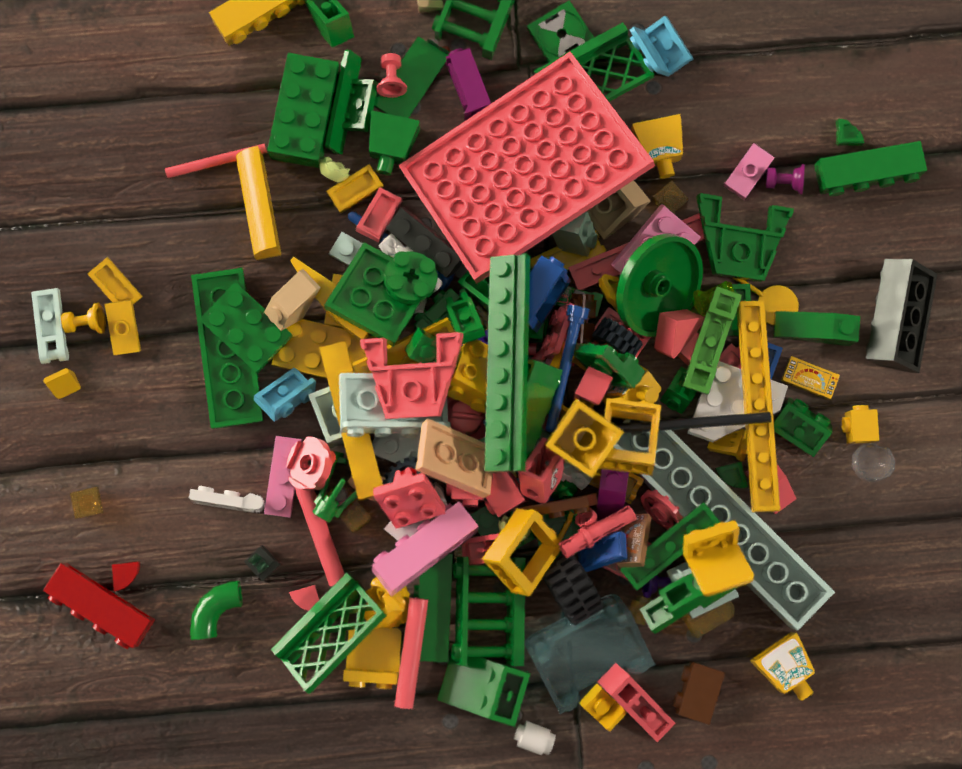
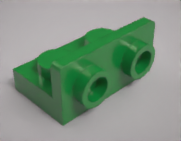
(802, 426)

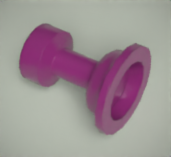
(795, 179)

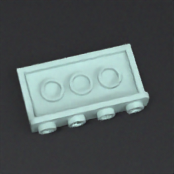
(363, 412)

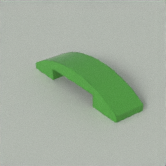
(711, 340)

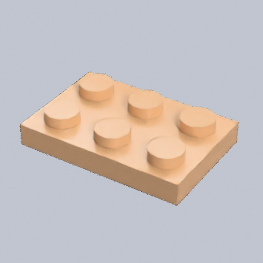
(453, 458)

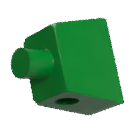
(391, 139)

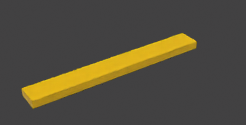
(758, 399)

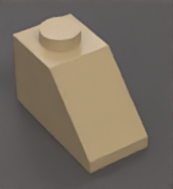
(292, 300)

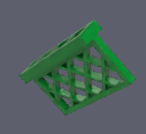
(599, 49)
(318, 622)

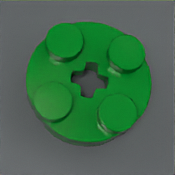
(407, 263)

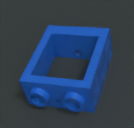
(547, 285)

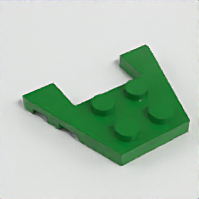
(737, 249)

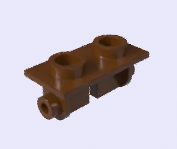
(586, 329)

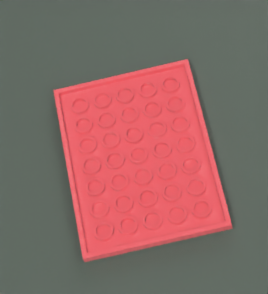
(526, 165)

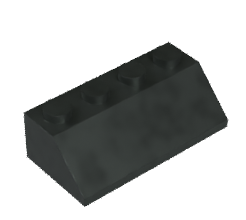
(901, 315)

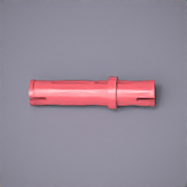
(588, 536)

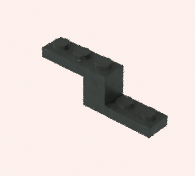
(427, 242)

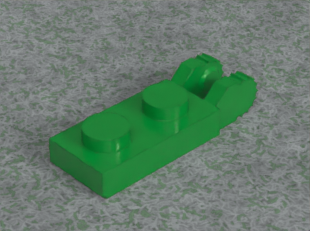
(464, 317)

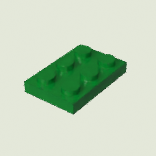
(245, 327)

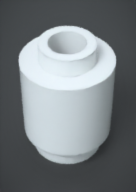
(534, 738)

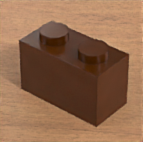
(698, 692)

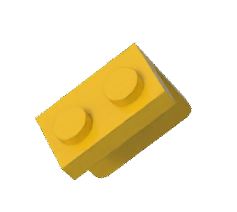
(470, 376)
(717, 558)
(375, 659)

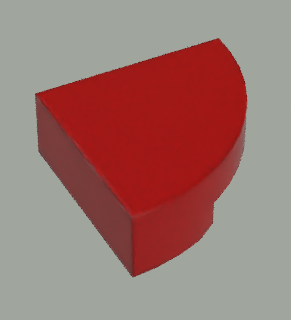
(124, 574)

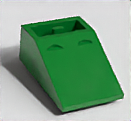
(485, 688)

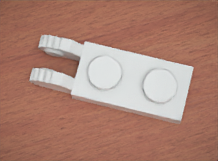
(228, 500)

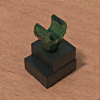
(262, 563)

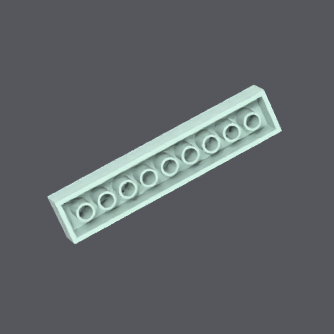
(779, 573)

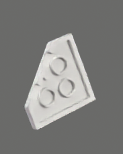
(727, 399)

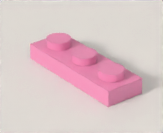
(280, 490)

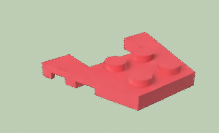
(413, 388)

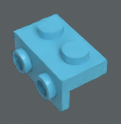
(285, 394)

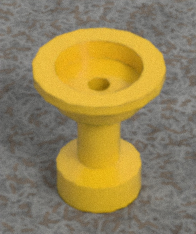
(95, 319)

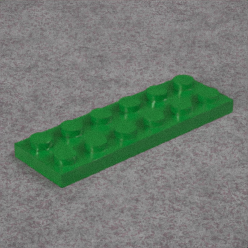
(227, 377)

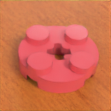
(321, 463)

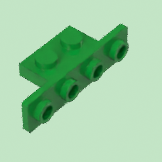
(351, 104)

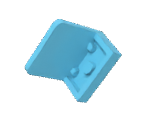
(661, 46)

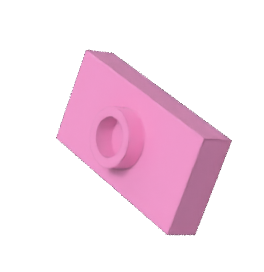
(748, 171)

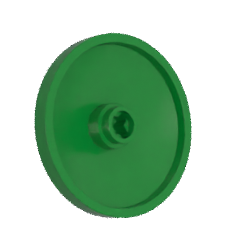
(658, 280)

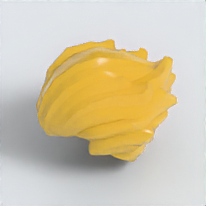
(394, 607)

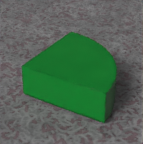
(848, 134)
(732, 475)

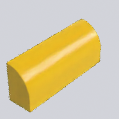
(258, 203)

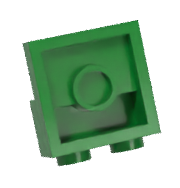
(622, 367)

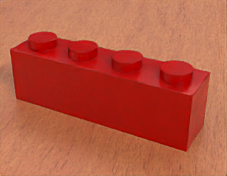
(98, 605)

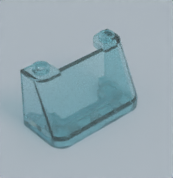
(581, 654)

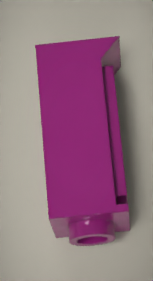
(467, 82)

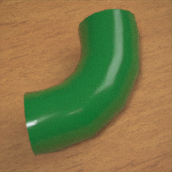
(212, 606)

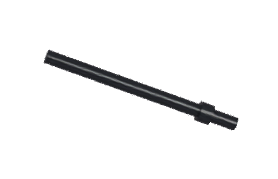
(636, 427)

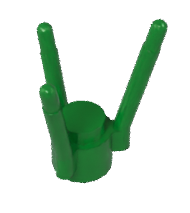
(327, 506)

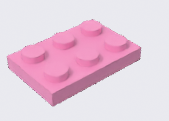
(660, 222)

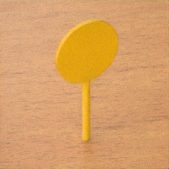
(776, 299)

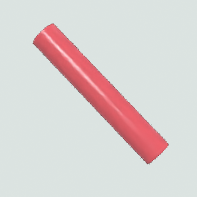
(321, 537)
(411, 653)

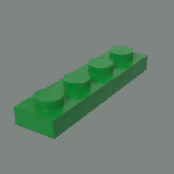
(669, 545)

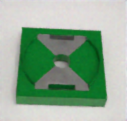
(546, 34)

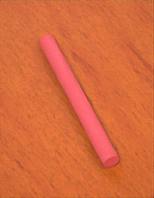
(207, 162)

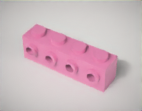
(424, 548)

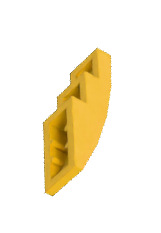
(324, 293)

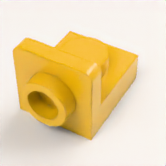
(731, 444)
(603, 707)

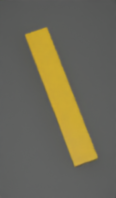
(358, 449)

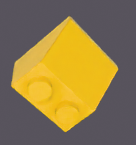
(583, 438)

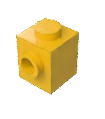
(861, 425)

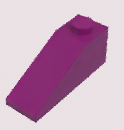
(611, 492)

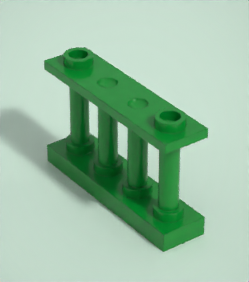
(487, 41)
(512, 624)

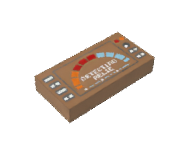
(636, 540)

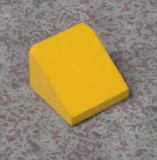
(62, 383)

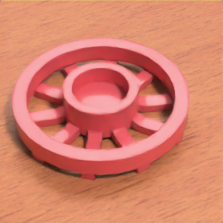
(661, 510)

